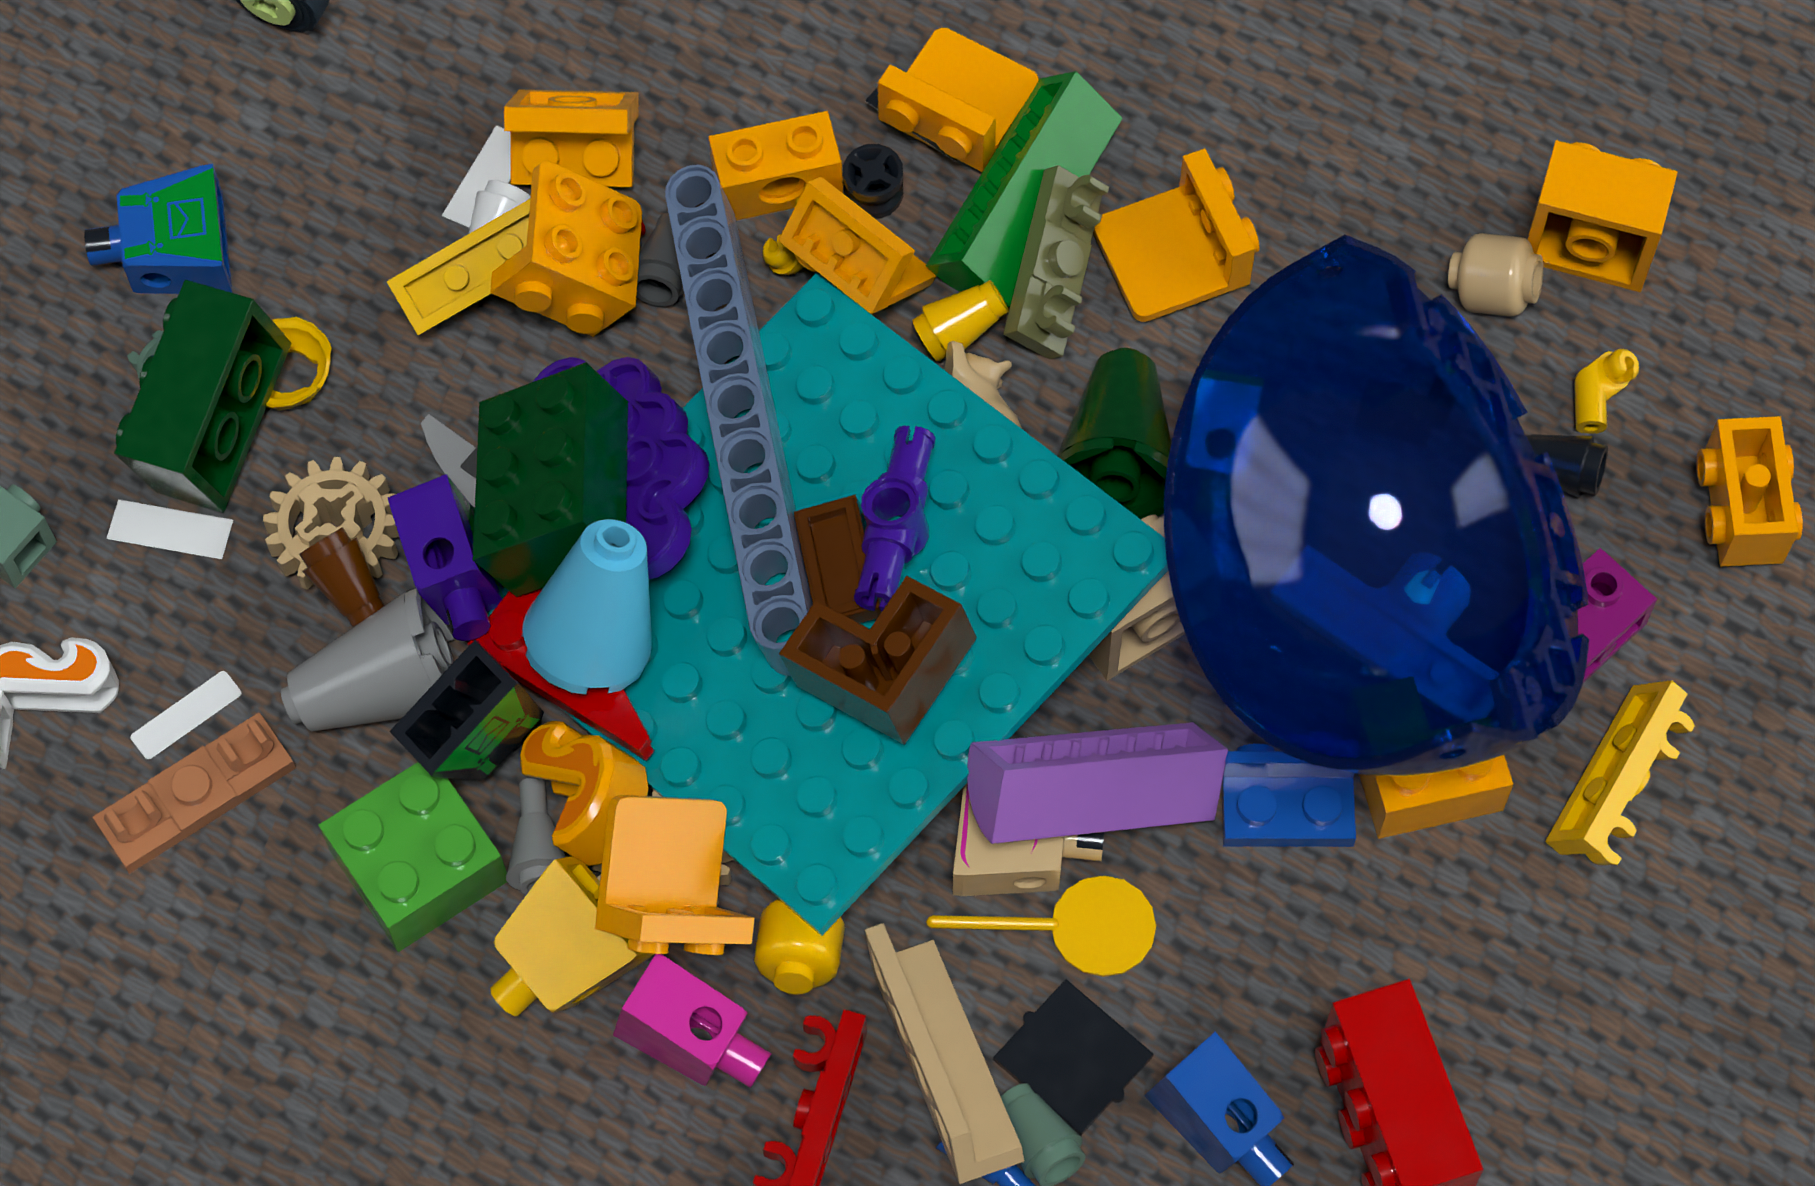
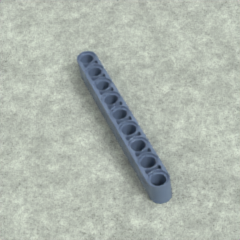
(731, 390)

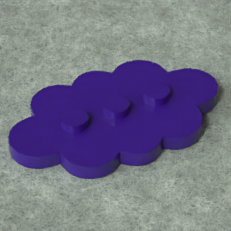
(662, 461)

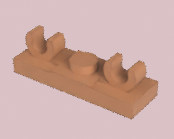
(194, 792)

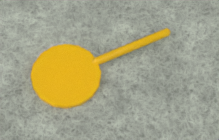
(1096, 925)

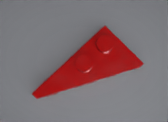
(607, 713)

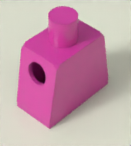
(671, 1003)

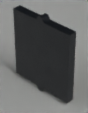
(1073, 1056)

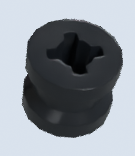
(870, 166)

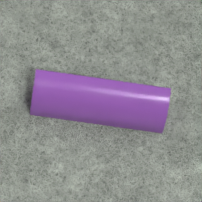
(1094, 781)

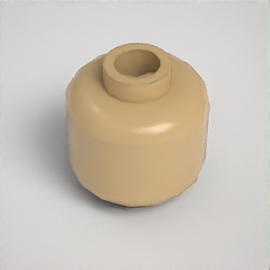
(1496, 274)

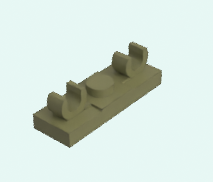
(1054, 261)

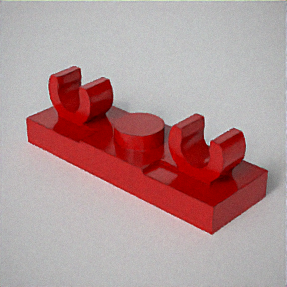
(819, 1110)

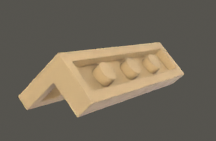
(944, 1057)

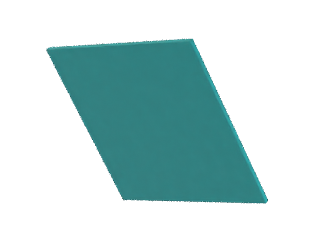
(1011, 537)

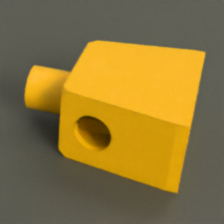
(556, 944)

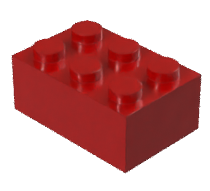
(1395, 1091)

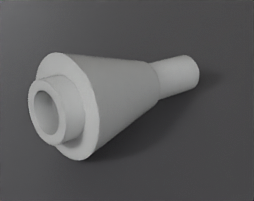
(533, 838)

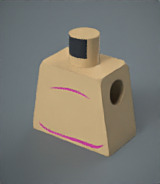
(1015, 865)

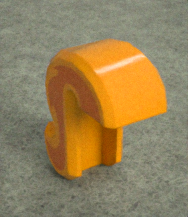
(590, 775)

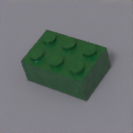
(202, 395)
(546, 472)

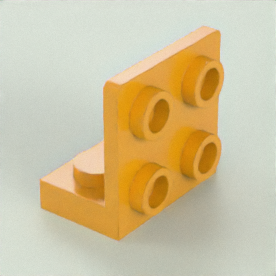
(852, 249)

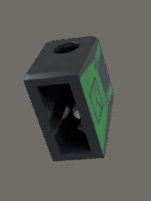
(468, 718)

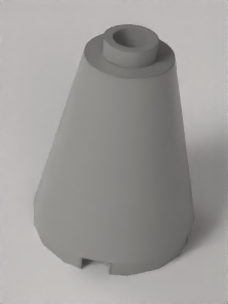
(371, 669)

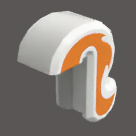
(34, 681)

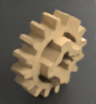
(329, 497)

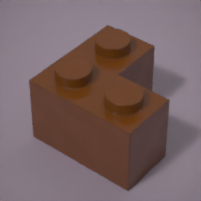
(887, 671)

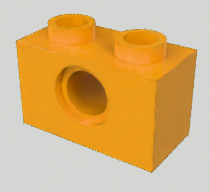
(772, 162)

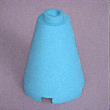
(594, 613)

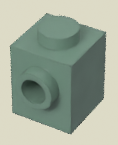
(23, 535)

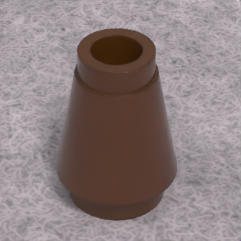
(343, 576)

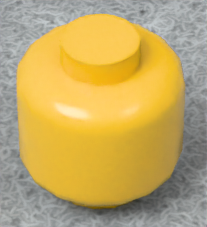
(793, 952)

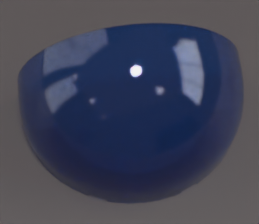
(1370, 528)

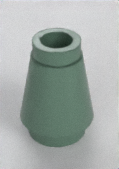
(1047, 1141)

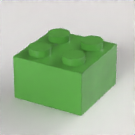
(414, 854)

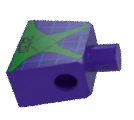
(438, 544)

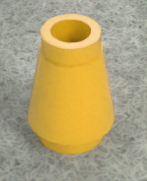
(959, 318)

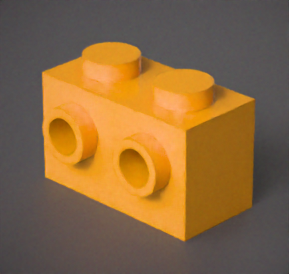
(1749, 491)

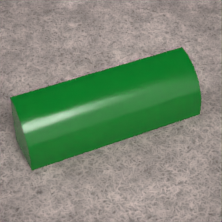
(1058, 125)

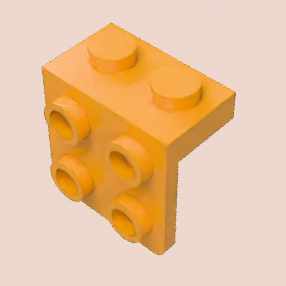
(956, 96)
(1179, 243)
(577, 252)
(665, 876)

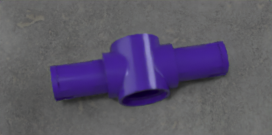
(895, 493)

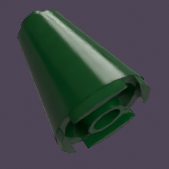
(1122, 432)

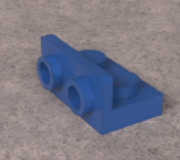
(1285, 801)

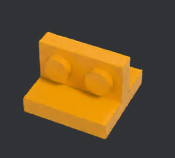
(574, 130)

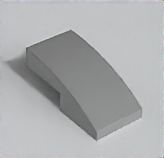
(453, 455)

